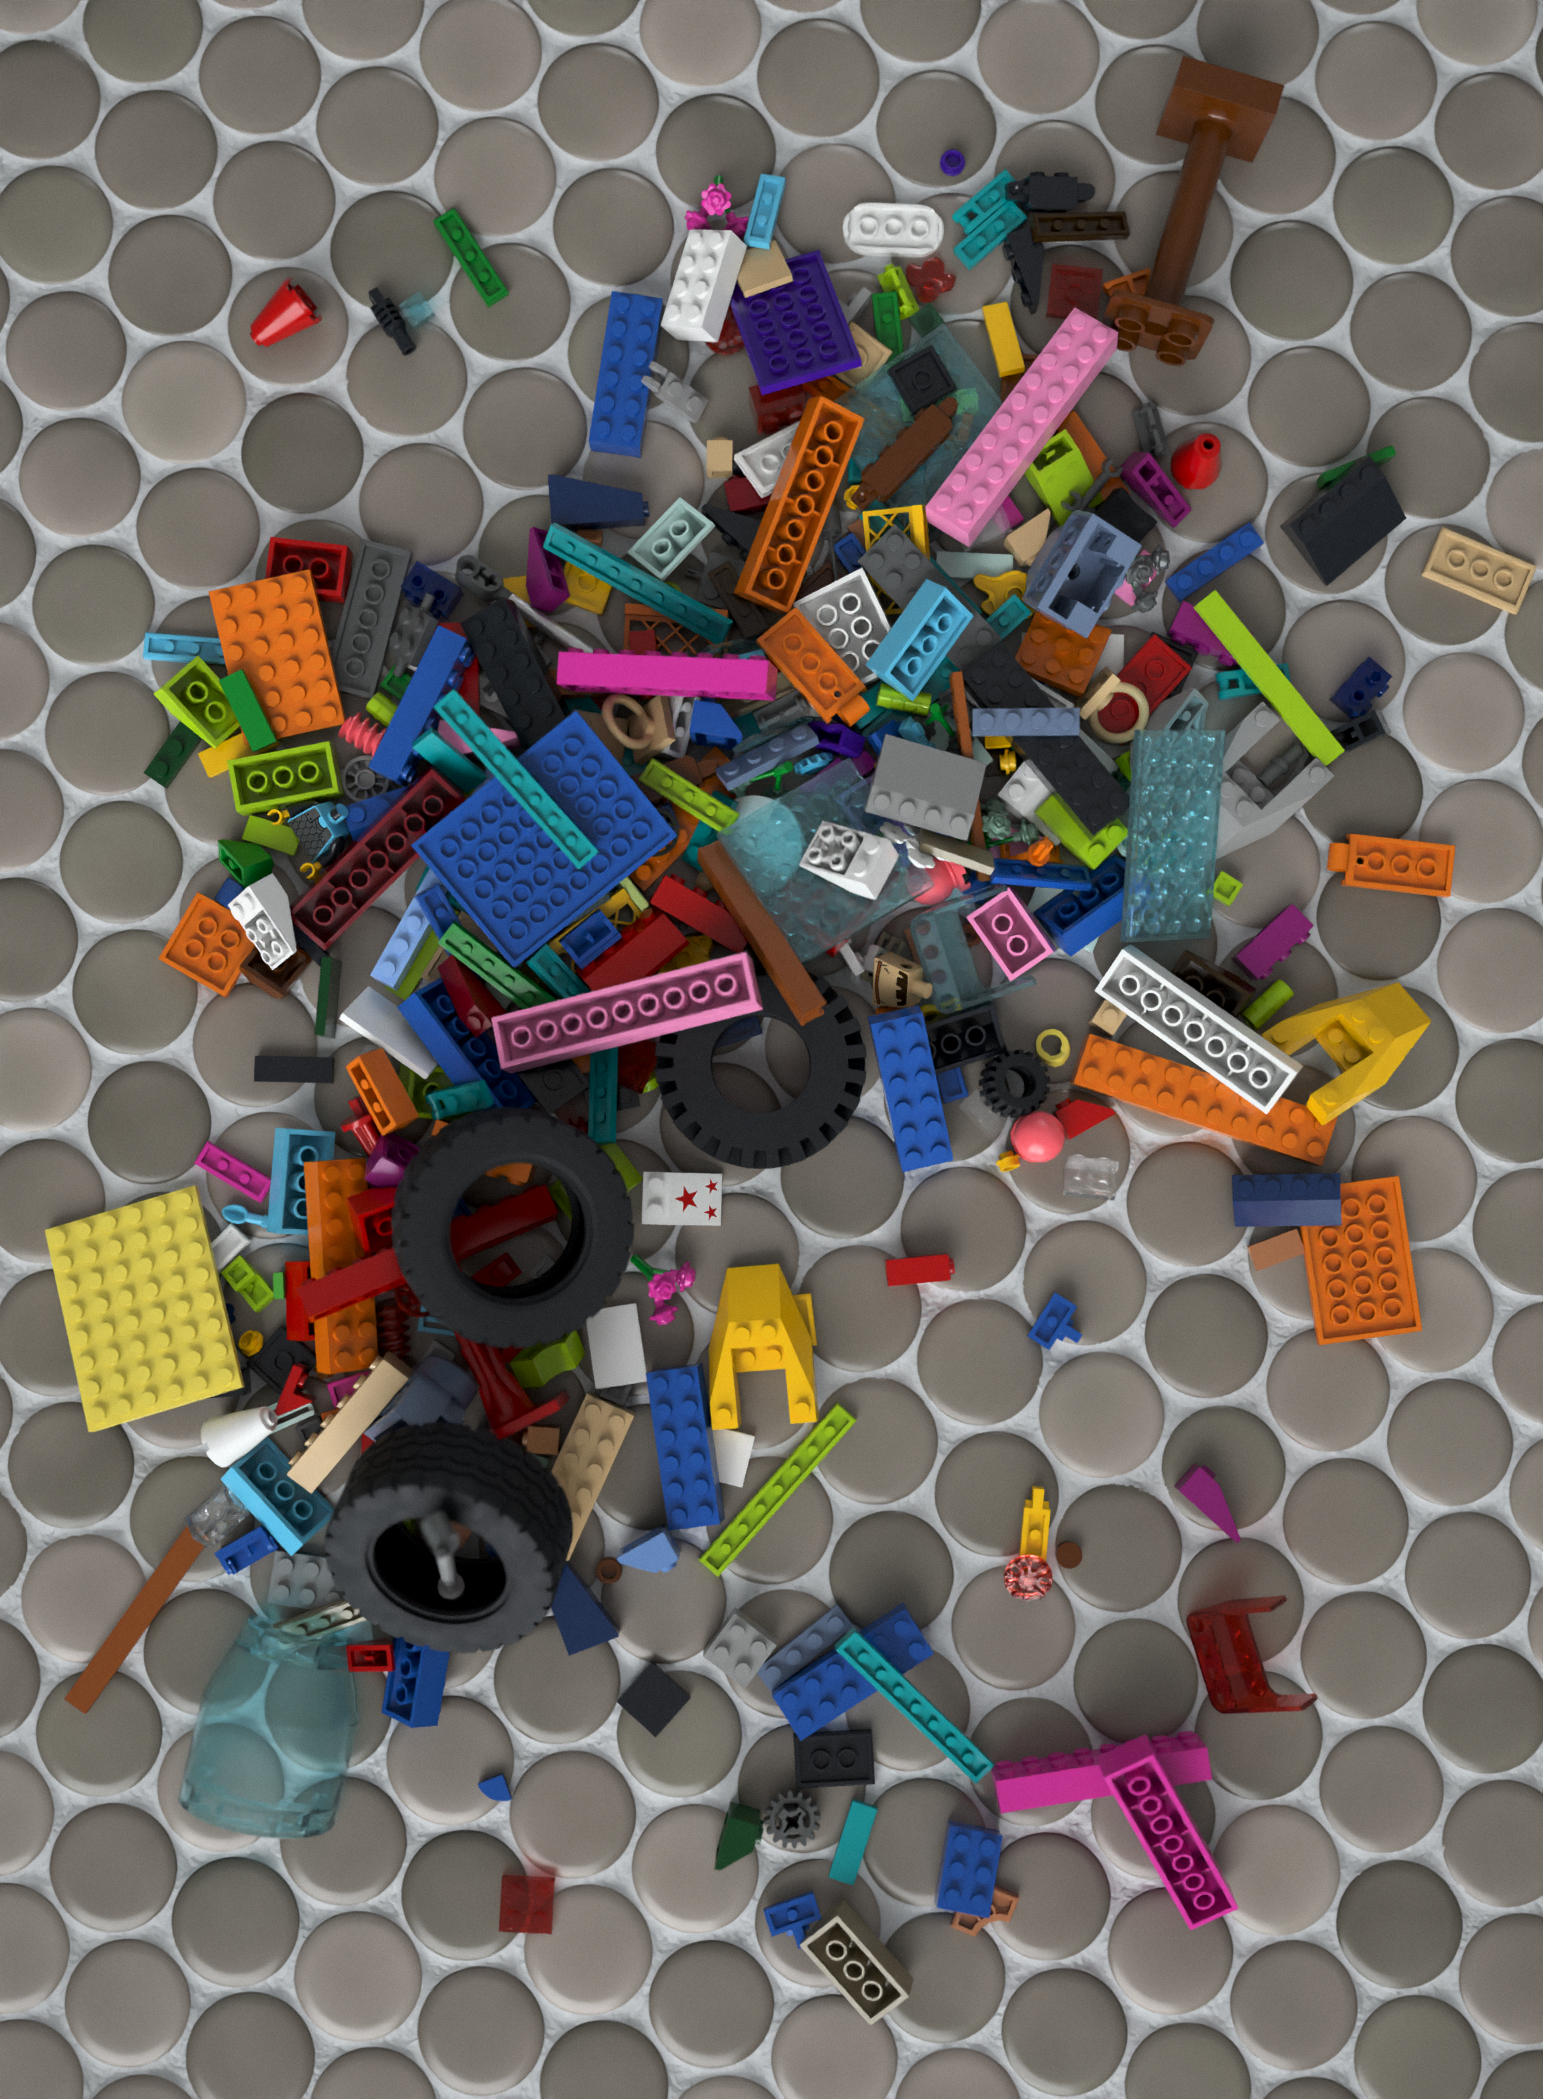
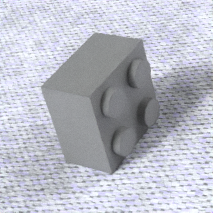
(740, 1647)

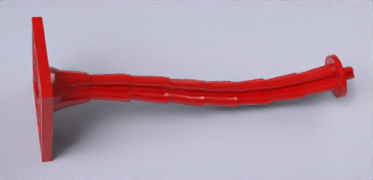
(502, 1396)

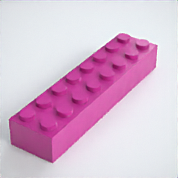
(667, 674)
(1079, 1777)
(1167, 1832)

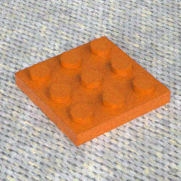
(1061, 655)
(208, 945)

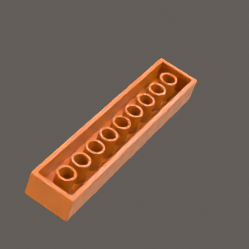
(1198, 1100)

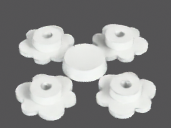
(895, 835)

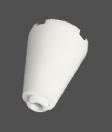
(236, 1433)

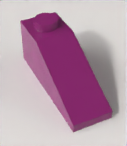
(1154, 487)
(545, 574)
(1207, 1496)

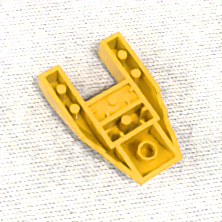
(1363, 1036)
(759, 1331)

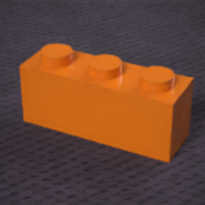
(382, 1091)

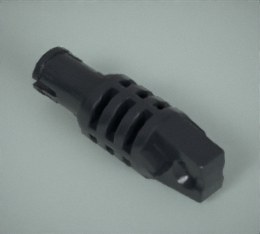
(391, 321)

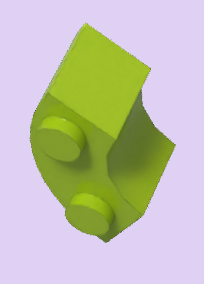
(540, 1363)

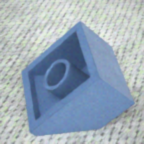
(651, 1551)

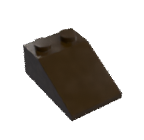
(1214, 983)

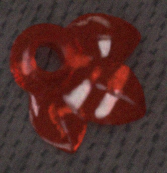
(929, 276)

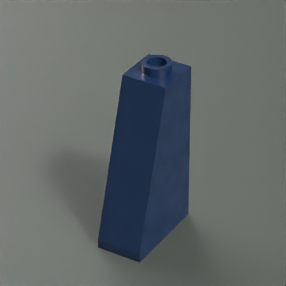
(594, 506)
(580, 1614)

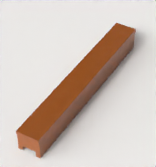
(762, 934)

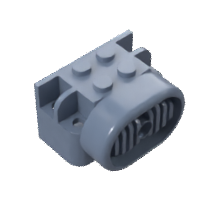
(1079, 571)
(433, 1393)

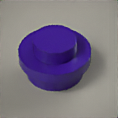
(952, 162)

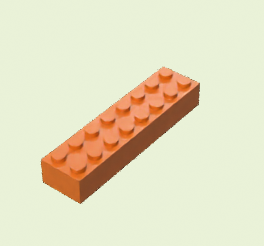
(799, 505)
(348, 1337)

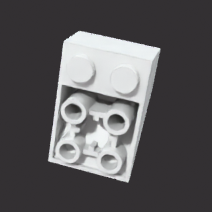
(850, 859)
(266, 919)

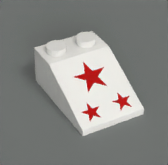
(681, 1198)

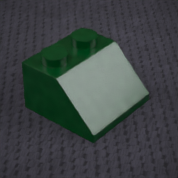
(738, 1835)

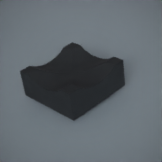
(1126, 515)

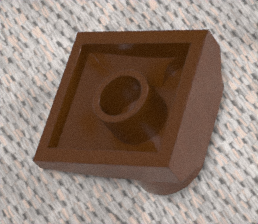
(279, 981)

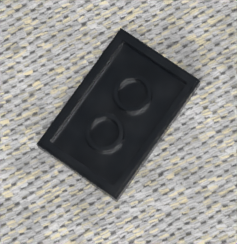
(834, 1759)

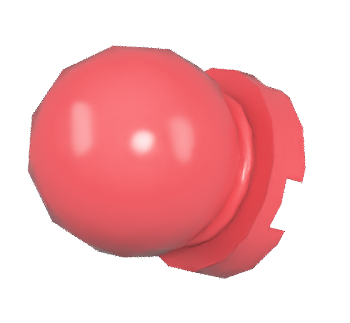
(945, 877)
(1037, 1136)

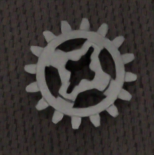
(785, 1827)

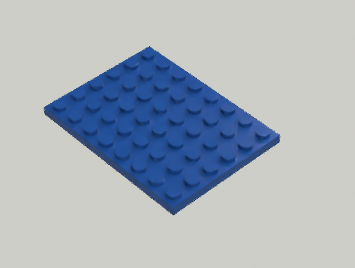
(510, 869)

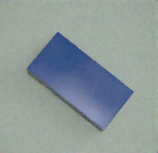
(951, 1085)

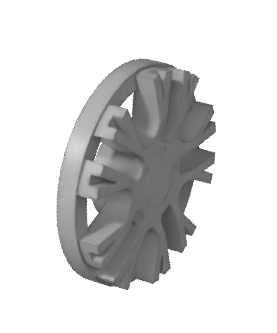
(364, 779)

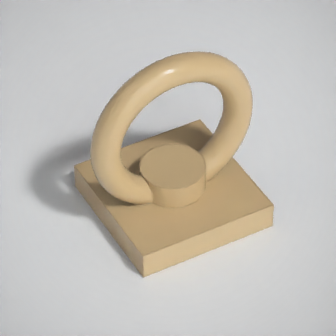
(1099, 694)
(649, 726)

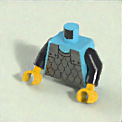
(319, 829)

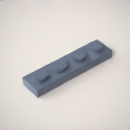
(1026, 722)
(767, 756)
(804, 1647)

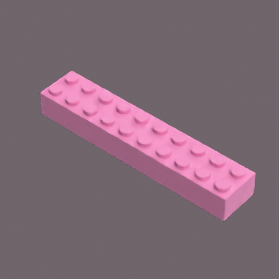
(1021, 427)
(627, 1013)

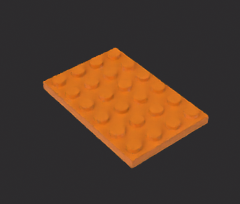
(282, 645)
(1364, 1268)

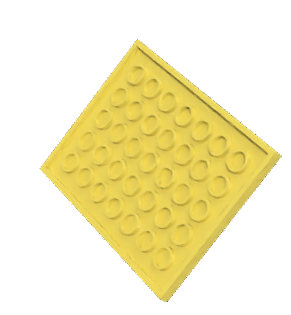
(143, 1309)

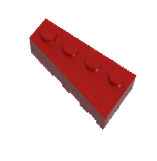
(698, 912)

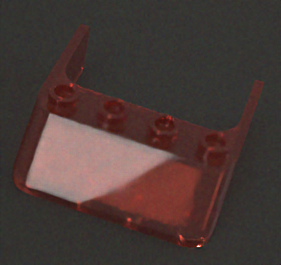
(1232, 1659)

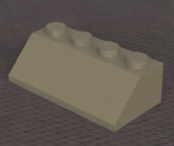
(857, 1962)

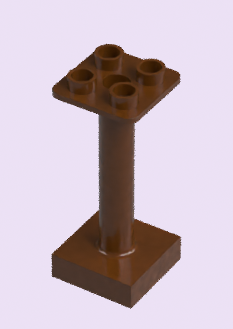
(1217, 116)

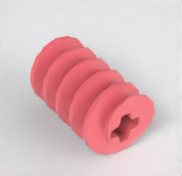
(361, 734)

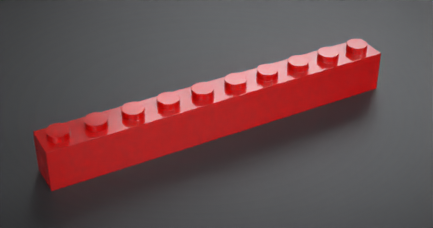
(467, 1237)

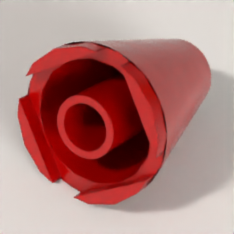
(284, 315)
(1197, 462)

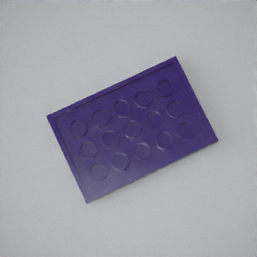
(795, 328)

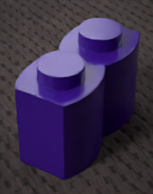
(837, 739)

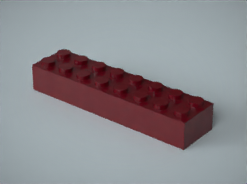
(374, 858)

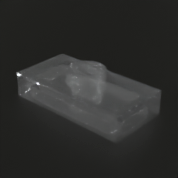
(989, 1123)

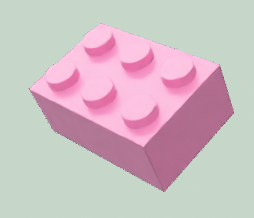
(1011, 933)

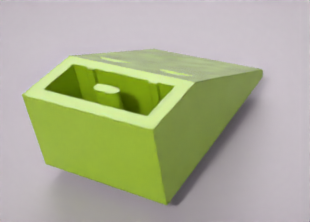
(1058, 471)

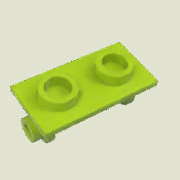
(895, 280)

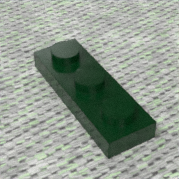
(173, 755)

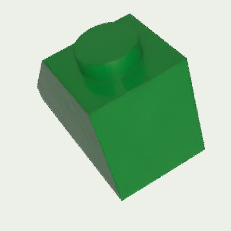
(245, 861)

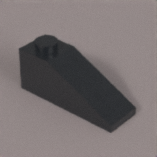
(1360, 731)

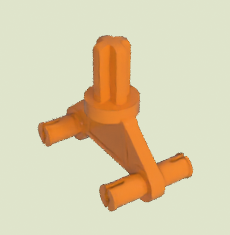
(1037, 854)

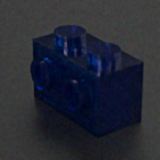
(424, 580)
(1360, 688)

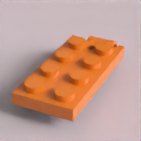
(814, 668)
(1394, 864)

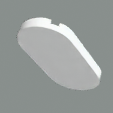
(893, 230)

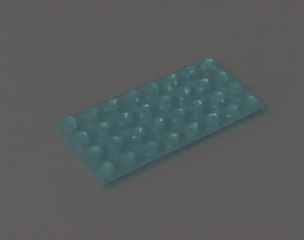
(1172, 834)

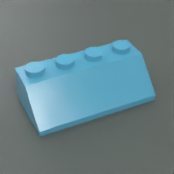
(920, 639)
(287, 1190)
(275, 1499)

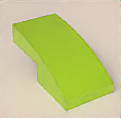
(270, 836)
(249, 1283)

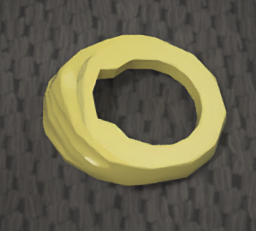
(1056, 1060)

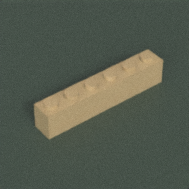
(349, 1422)

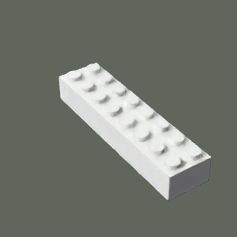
(1198, 1028)

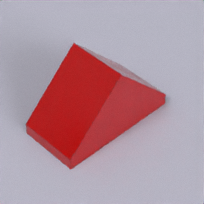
(371, 1656)

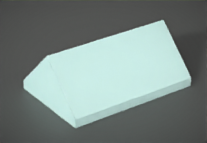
(670, 539)

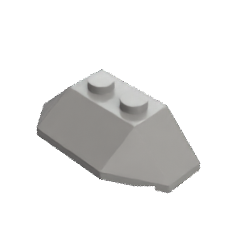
(1180, 712)

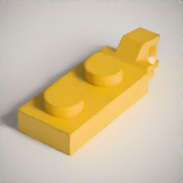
(1035, 1525)

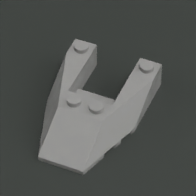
(1246, 805)

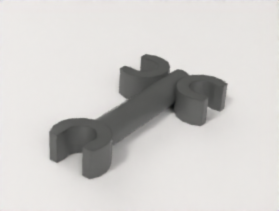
(1083, 503)

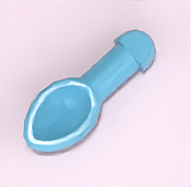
(239, 1214)

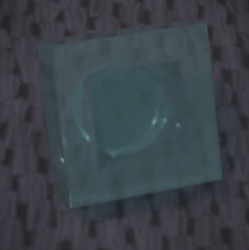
(416, 310)

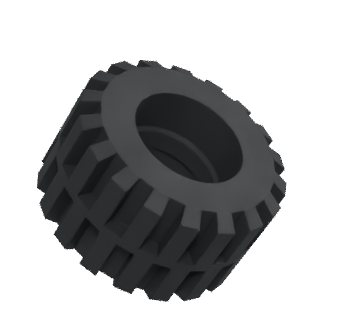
(1033, 1078)

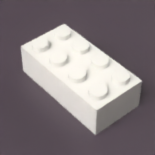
(703, 285)

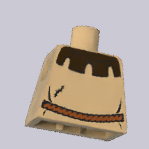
(898, 982)

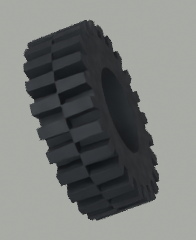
(776, 1136)

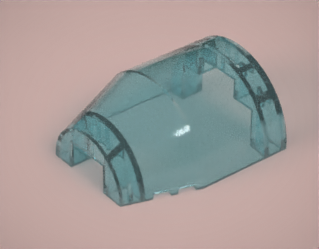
(273, 1735)

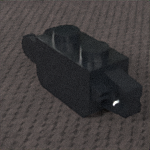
(1048, 193)

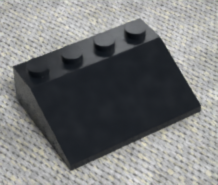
(1345, 520)

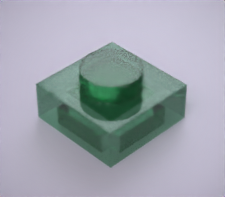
(926, 320)

